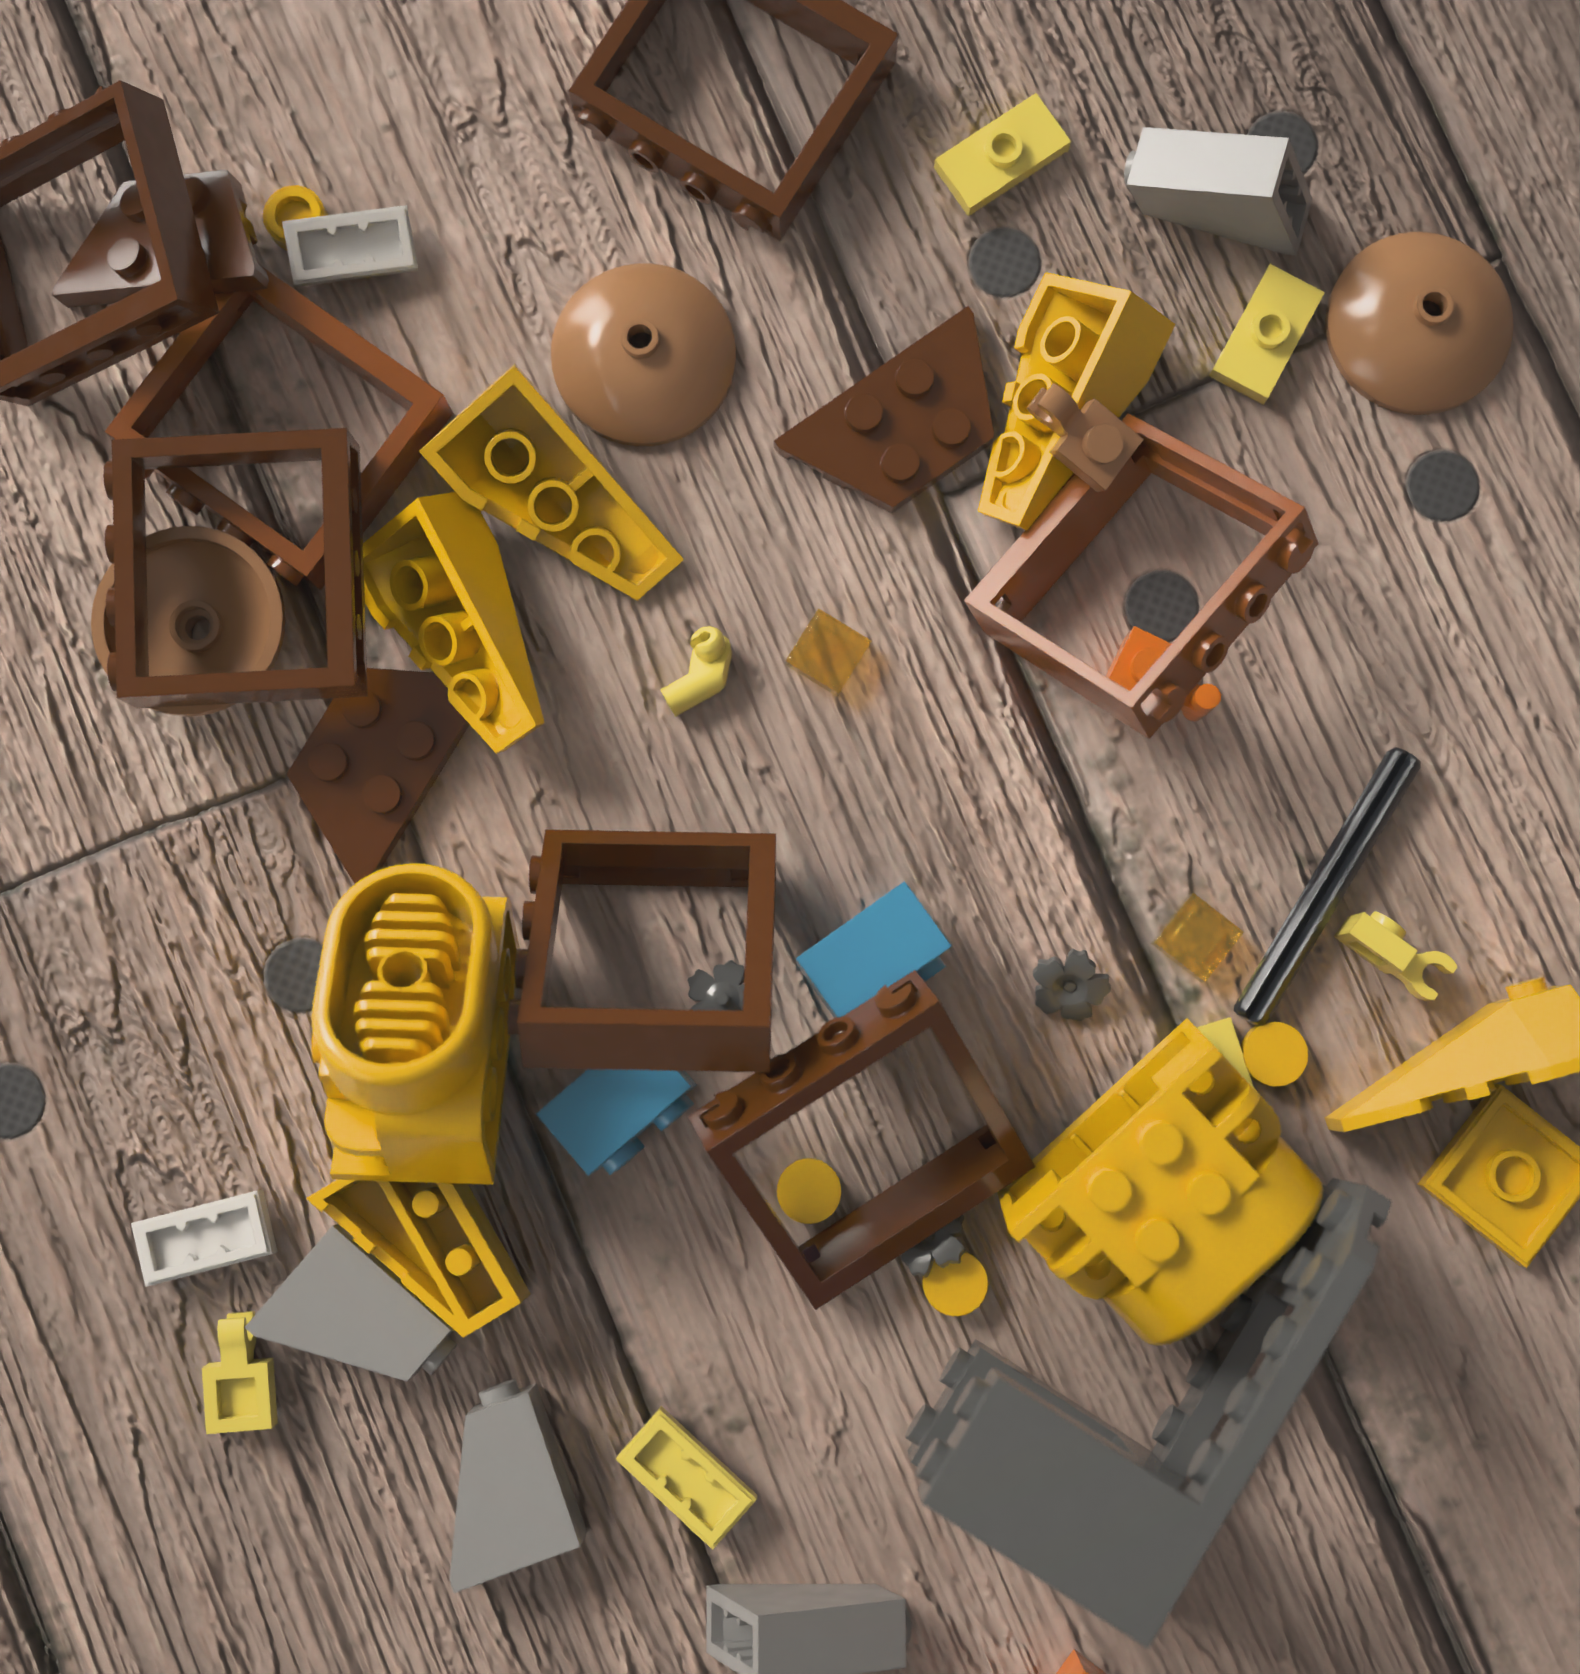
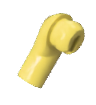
(706, 674)

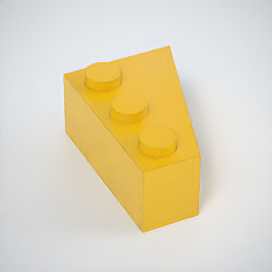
(433, 1242)

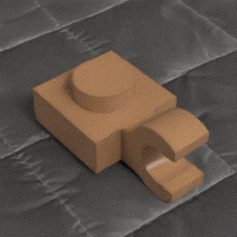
(1090, 440)

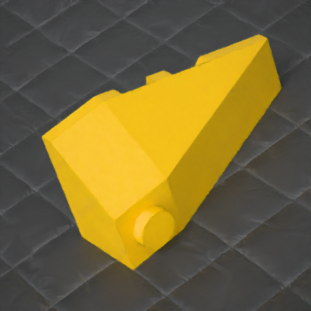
(1091, 345)
(538, 476)
(447, 594)
(1509, 1040)

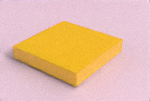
(1507, 1176)

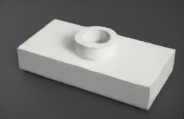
(350, 245)
(204, 1237)

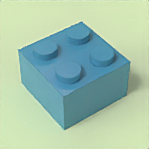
(874, 951)
(609, 1109)

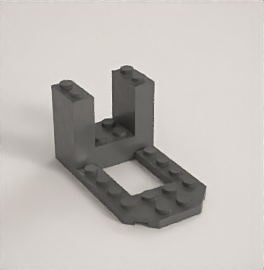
(1097, 1507)

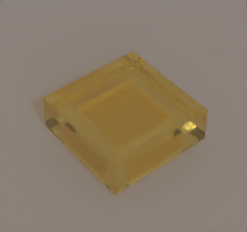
(828, 652)
(1197, 937)

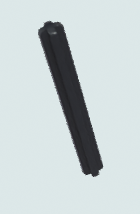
(1327, 887)

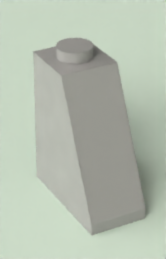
(1222, 185)
(354, 1312)
(511, 1489)
(806, 1628)

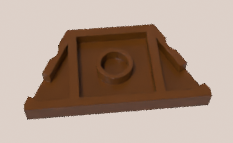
(120, 255)
(903, 420)
(376, 763)

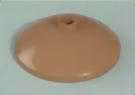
(1399, 351)
(651, 391)
(195, 578)

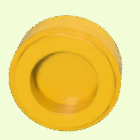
(290, 204)
(1274, 1054)
(808, 1190)
(957, 1287)

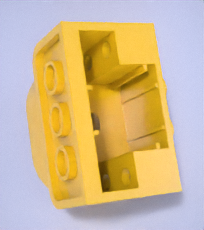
(415, 1027)
(1167, 1192)

